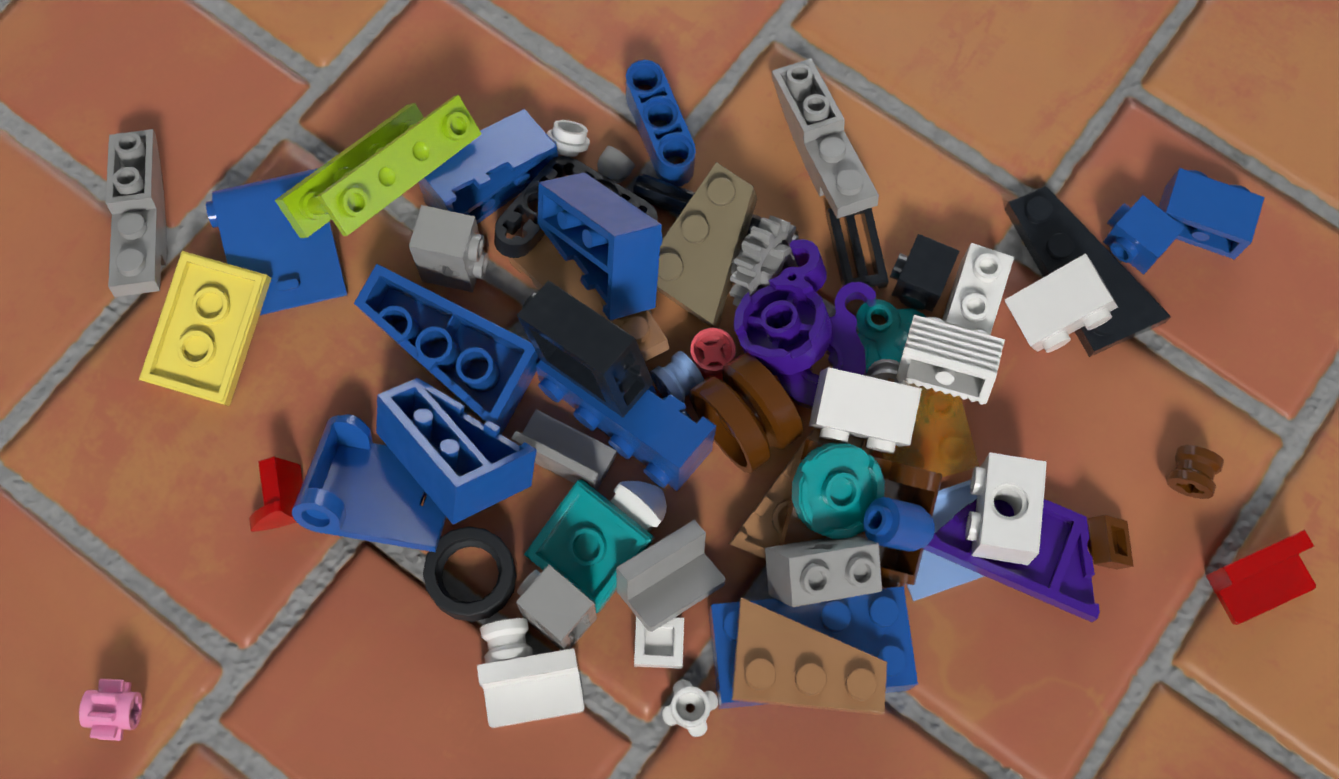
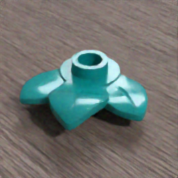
(884, 340)

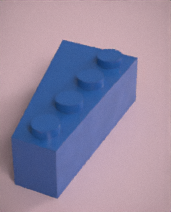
(462, 350)
(652, 431)

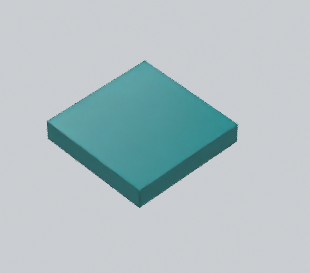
(588, 542)

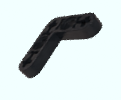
(519, 211)

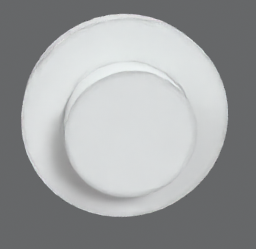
(569, 137)

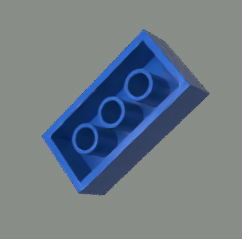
(867, 622)

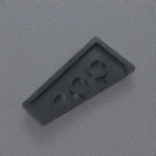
(1056, 239)

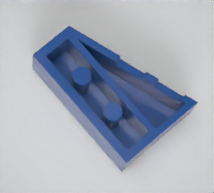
(450, 453)

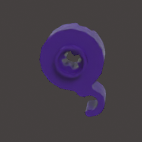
(792, 302)
(844, 351)

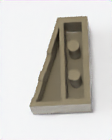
(703, 243)

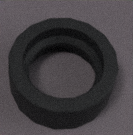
(461, 539)

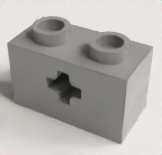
(448, 249)
(823, 570)
(555, 607)

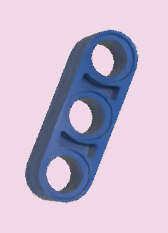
(657, 105)

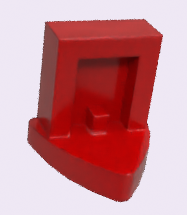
(280, 488)

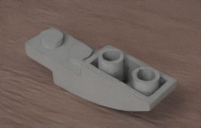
(821, 139)
(137, 213)

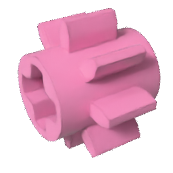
(110, 709)

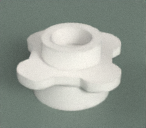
(686, 694)

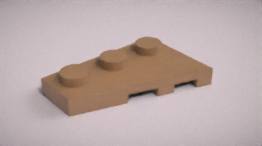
(801, 667)

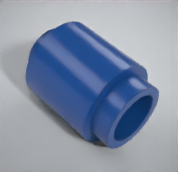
(898, 524)

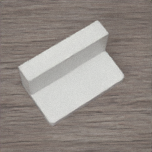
(531, 688)

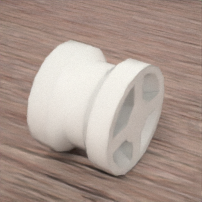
(506, 639)

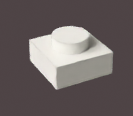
(660, 647)

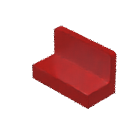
(1263, 579)

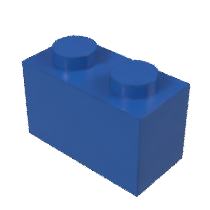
(1212, 212)

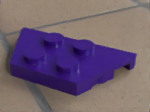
(1056, 575)

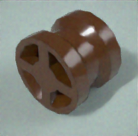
(1195, 471)

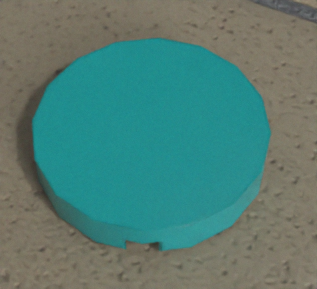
(836, 489)

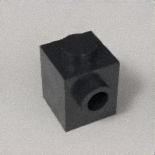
(923, 273)

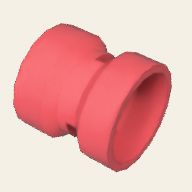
(715, 347)

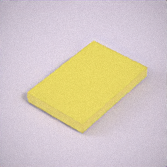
(205, 328)

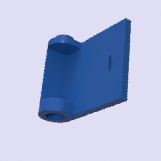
(263, 241)
(365, 491)

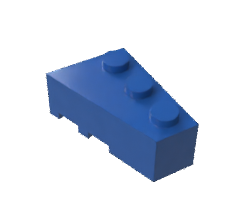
(490, 168)
(607, 240)

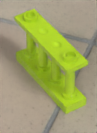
(378, 168)

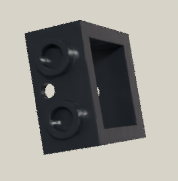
(585, 348)

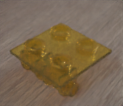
(939, 437)

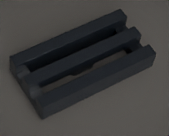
(880, 278)

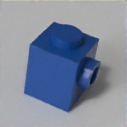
(1141, 233)

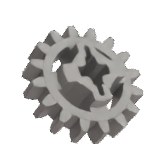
(762, 257)

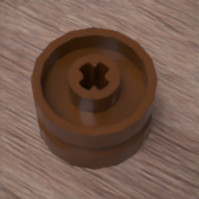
(748, 412)

